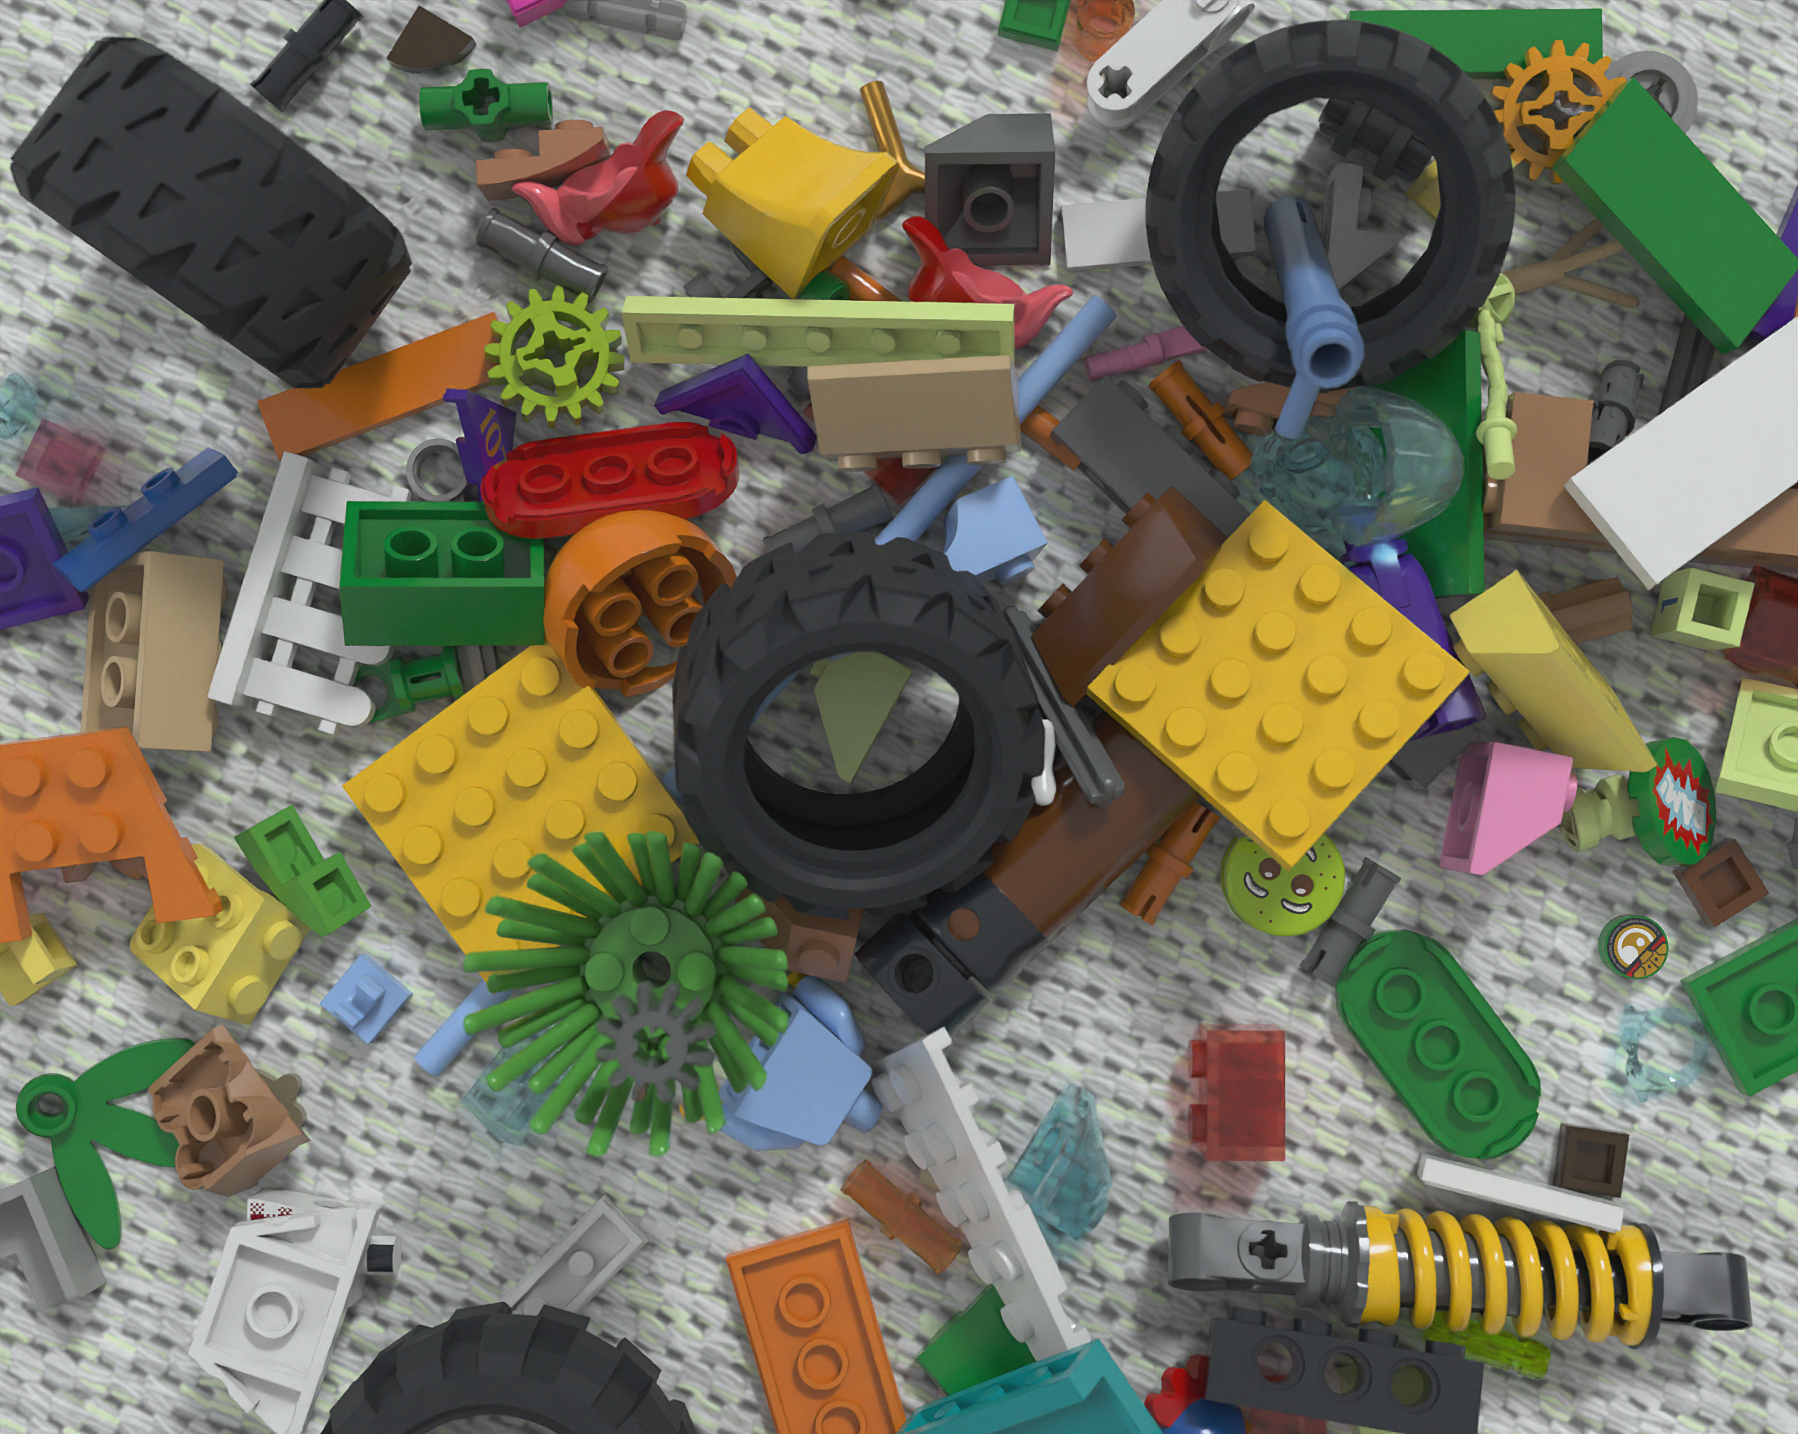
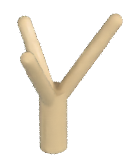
(1554, 269)

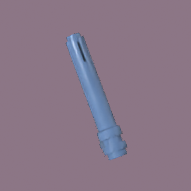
(1319, 323)

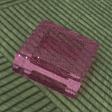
(61, 461)

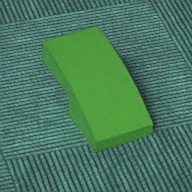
(311, 887)

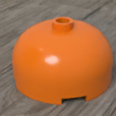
(612, 577)

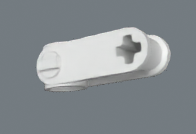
(1159, 55)

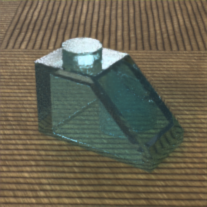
(1065, 1165)

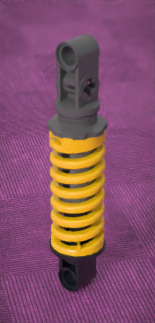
(1498, 1270)

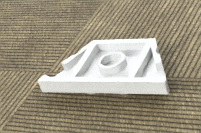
(282, 1309)

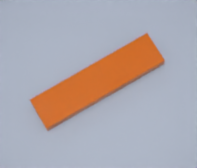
(380, 389)

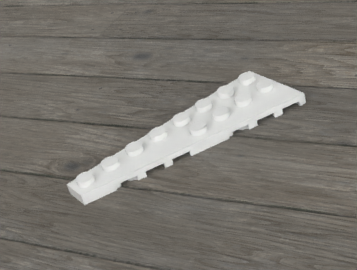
(972, 1195)

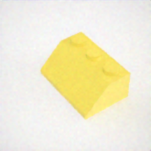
(1546, 679)

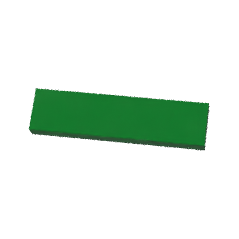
(1493, 38)

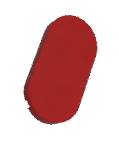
(573, 480)

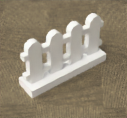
(266, 614)

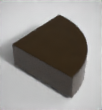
(429, 44)

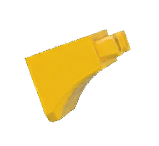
(790, 196)

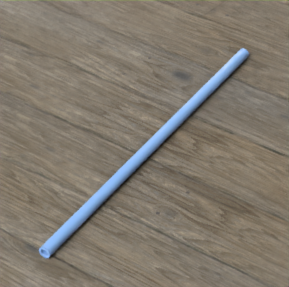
(909, 524)

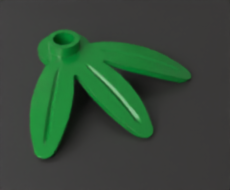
(90, 1117)

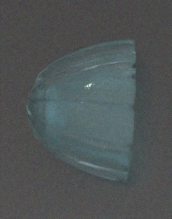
(1420, 473)

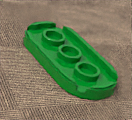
(1439, 1044)

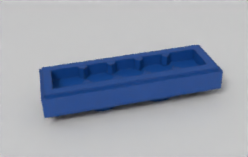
(165, 501)

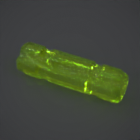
(1499, 1350)

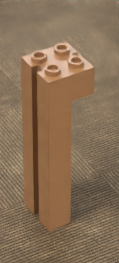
(1540, 511)

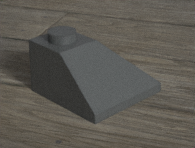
(994, 188)

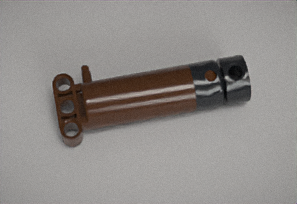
(1031, 890)

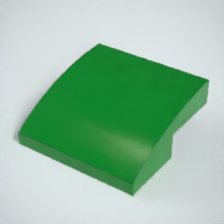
(973, 1346)

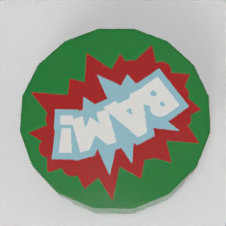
(1674, 804)

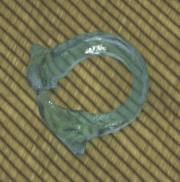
(1646, 1078)

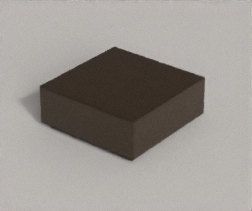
(1590, 1160)

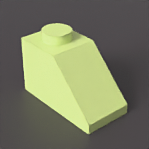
(855, 702)

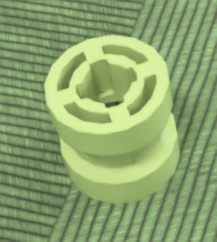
(1599, 814)

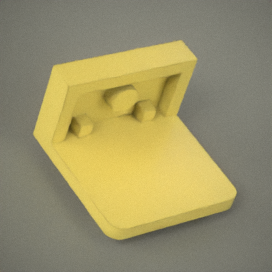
(225, 960)

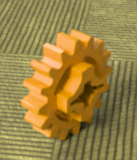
(1557, 82)

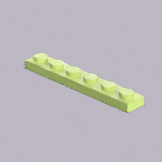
(812, 330)

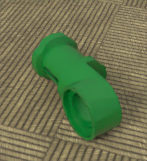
(402, 680)

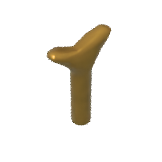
(888, 139)

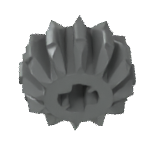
(631, 1035)

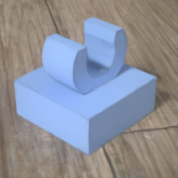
(366, 998)

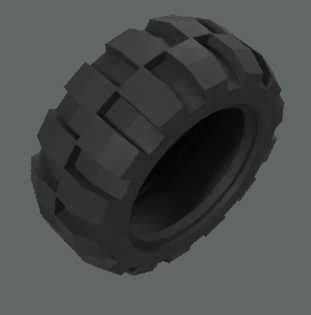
(510, 1367)

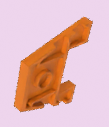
(90, 803)

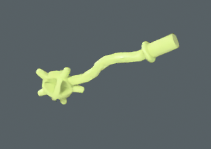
(1496, 431)

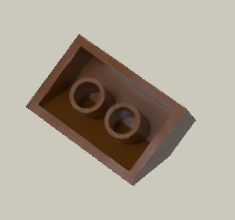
(1124, 589)

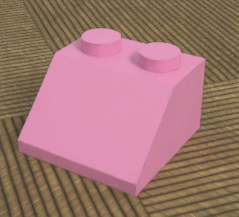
(1503, 803)

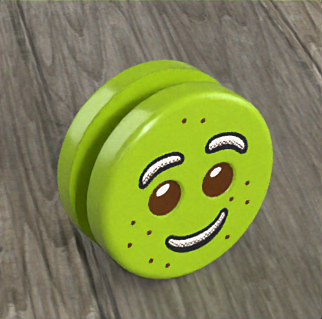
(1281, 900)

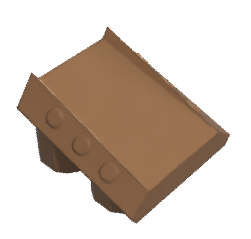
(222, 1117)

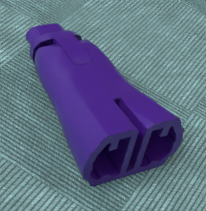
(1407, 588)

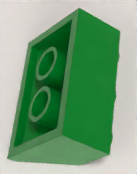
(437, 577)

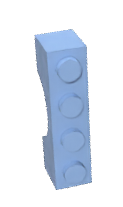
(991, 535)

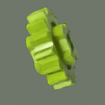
(530, 362)

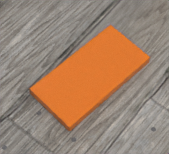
(816, 1334)

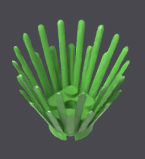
(608, 960)

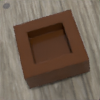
(1721, 883)

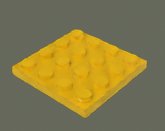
(1278, 685)
(510, 776)

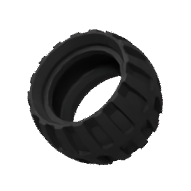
(1341, 63)

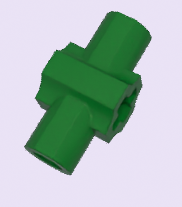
(514, 106)

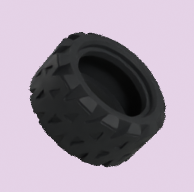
(212, 209)
(876, 845)

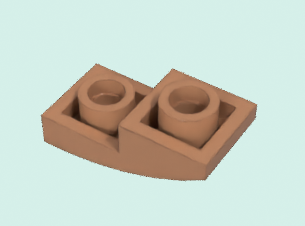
(561, 151)
(1260, 405)

